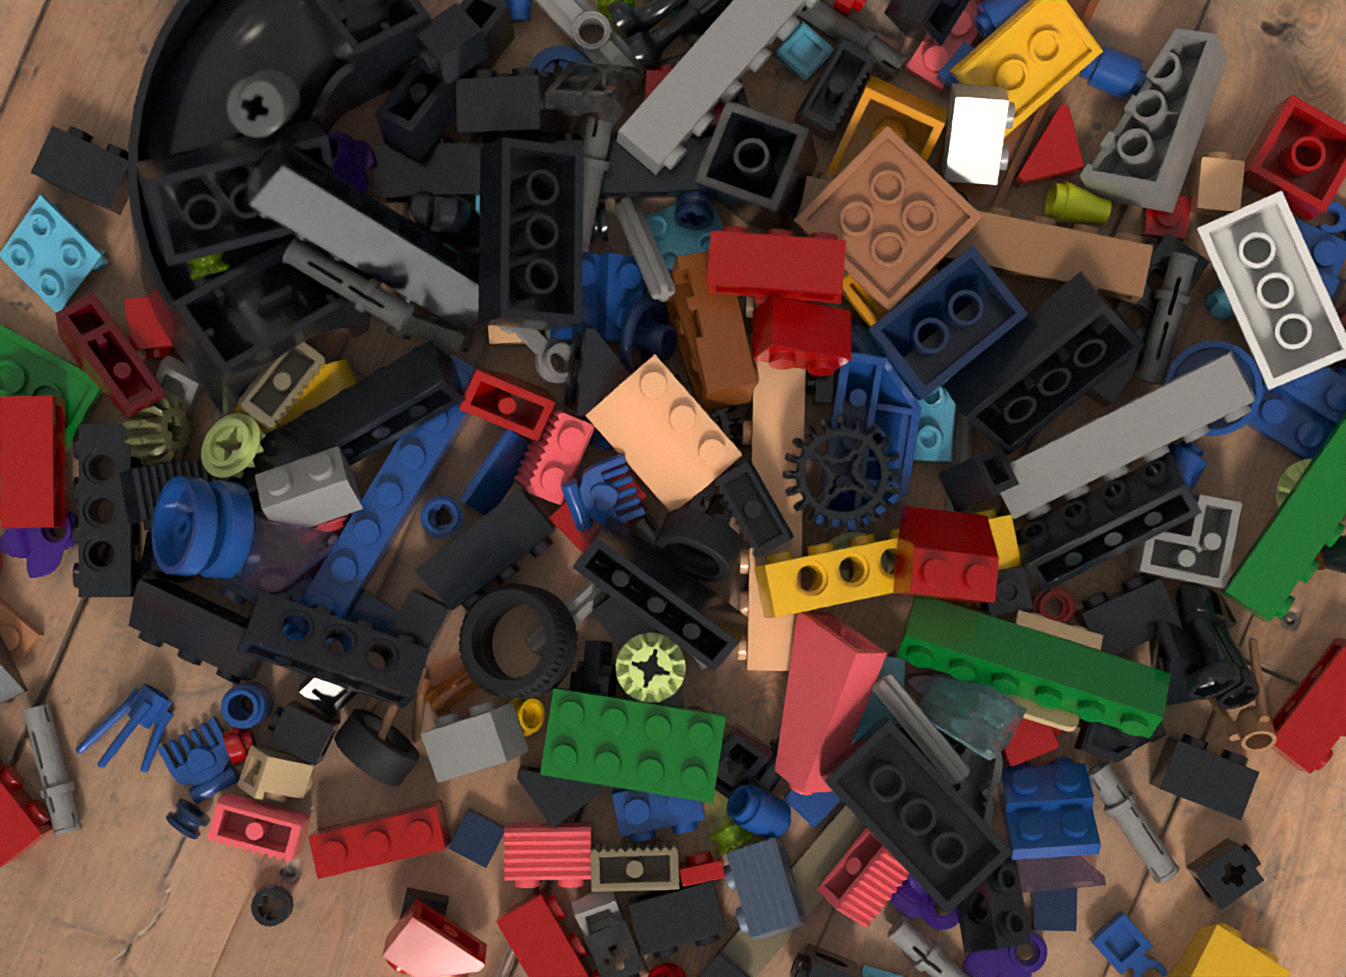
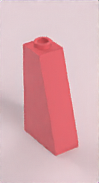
(824, 697)

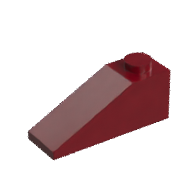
(107, 356)

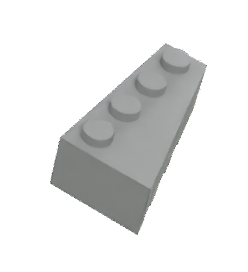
(1157, 136)

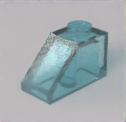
(973, 714)

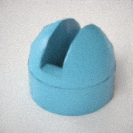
(1218, 304)

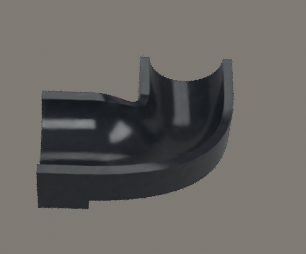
(338, 58)

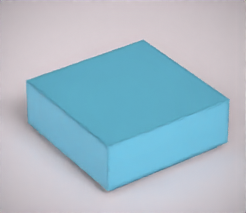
(804, 52)

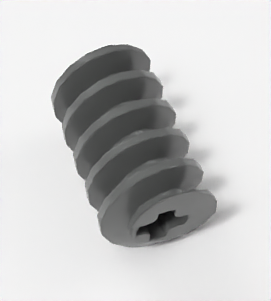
(248, 111)

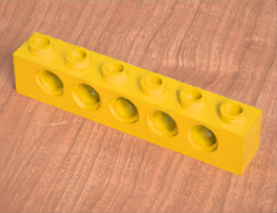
(783, 595)

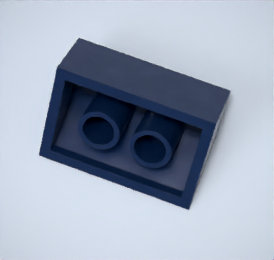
(947, 323)

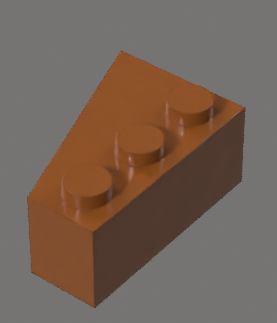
(710, 337)

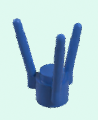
(147, 707)

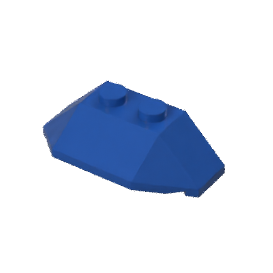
(876, 392)

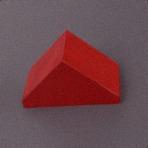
(1053, 154)

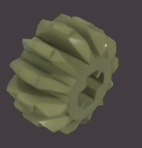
(159, 432)

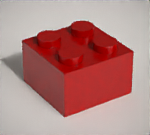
(1299, 155)

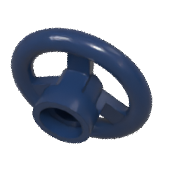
(651, 338)

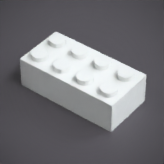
(1274, 290)

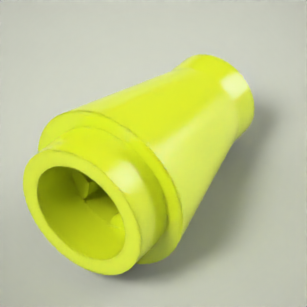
(1075, 205)

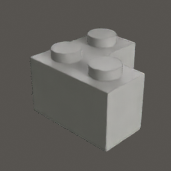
(1199, 551)

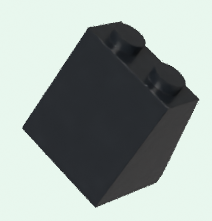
(758, 166)

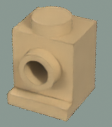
(275, 775)

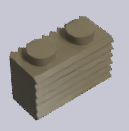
(280, 385)
(634, 866)

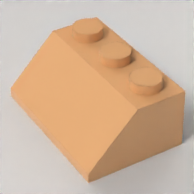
(663, 434)

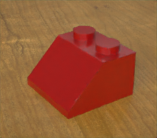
(946, 555)

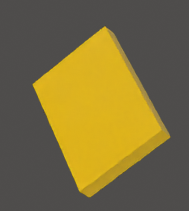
(1031, 55)

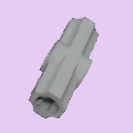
(575, 15)

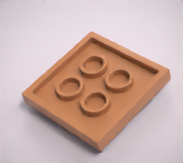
(893, 217)

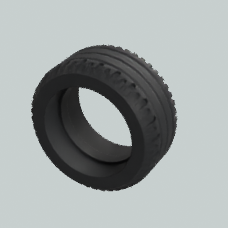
(478, 632)

